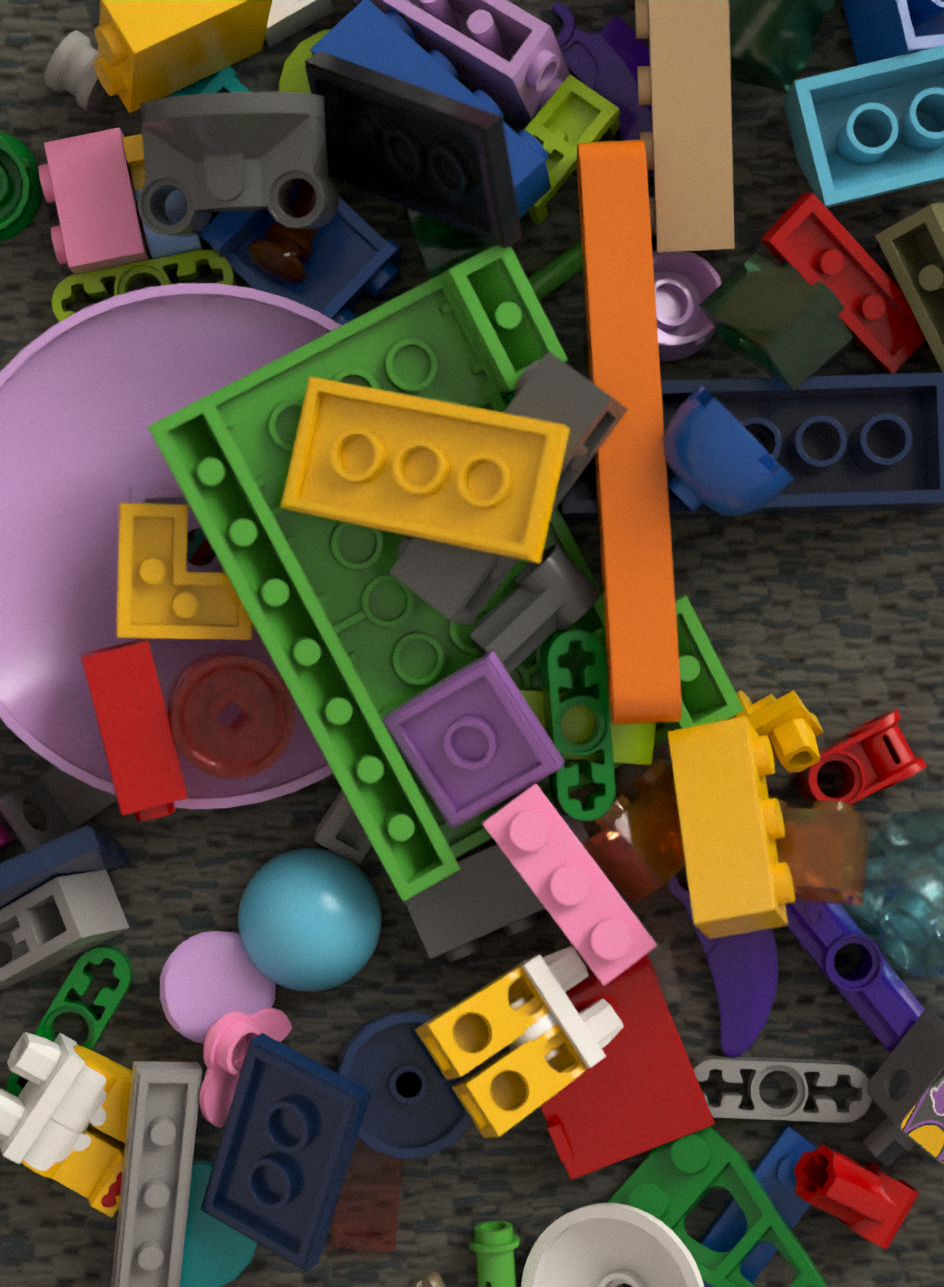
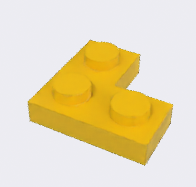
(158, 593)

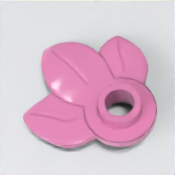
(225, 1052)

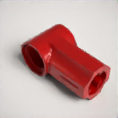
(854, 1193)

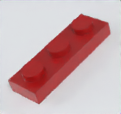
(872, 303)

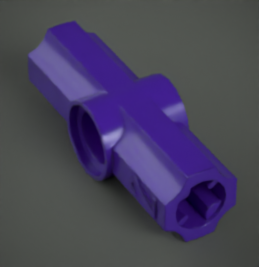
(871, 988)

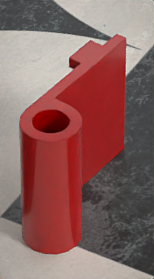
(639, 1091)

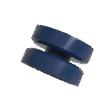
(394, 1122)

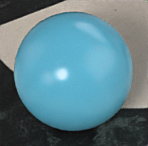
(309, 919)

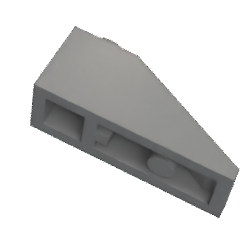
(57, 924)

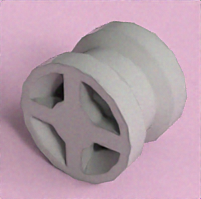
(73, 71)

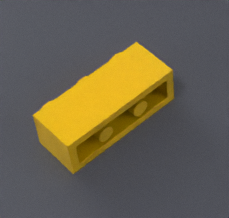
(730, 828)

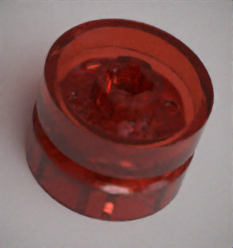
(256, 734)

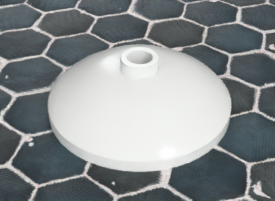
(608, 1248)

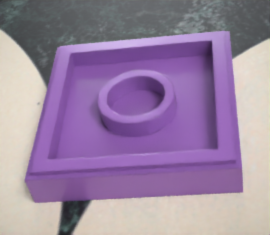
(472, 740)

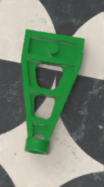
(680, 1176)

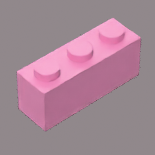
(569, 883)

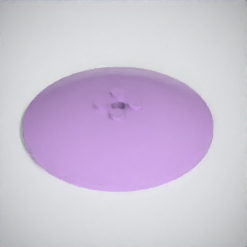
(74, 451)

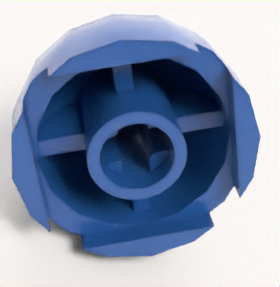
(719, 459)

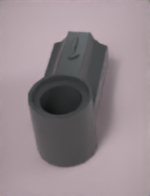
(544, 600)

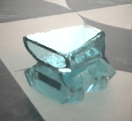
(908, 891)

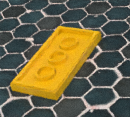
(425, 468)

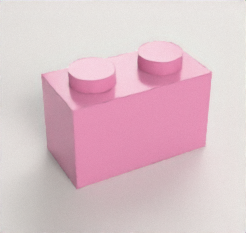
(93, 202)

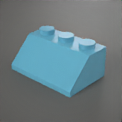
(870, 127)

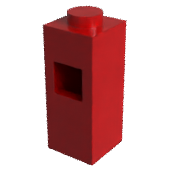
(134, 729)

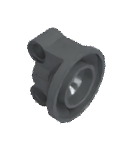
(234, 158)

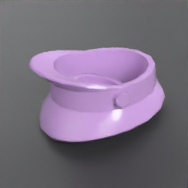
(680, 286)
(209, 979)

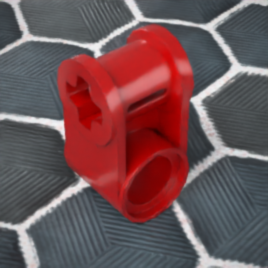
(870, 760)

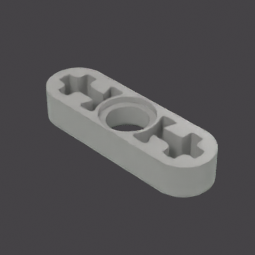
(825, 1075)

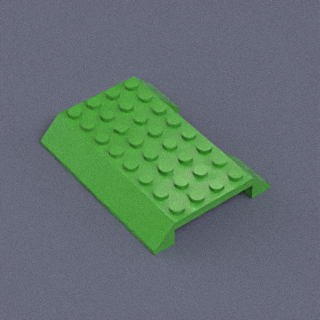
(322, 587)

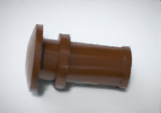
(287, 247)

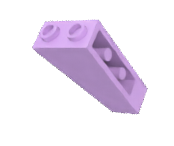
(491, 48)

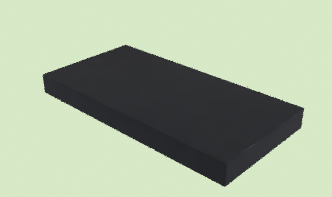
(417, 148)

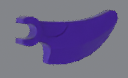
(609, 67)
(744, 978)

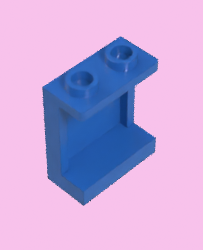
(344, 265)

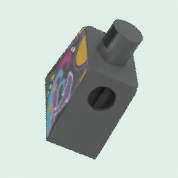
(911, 1094)

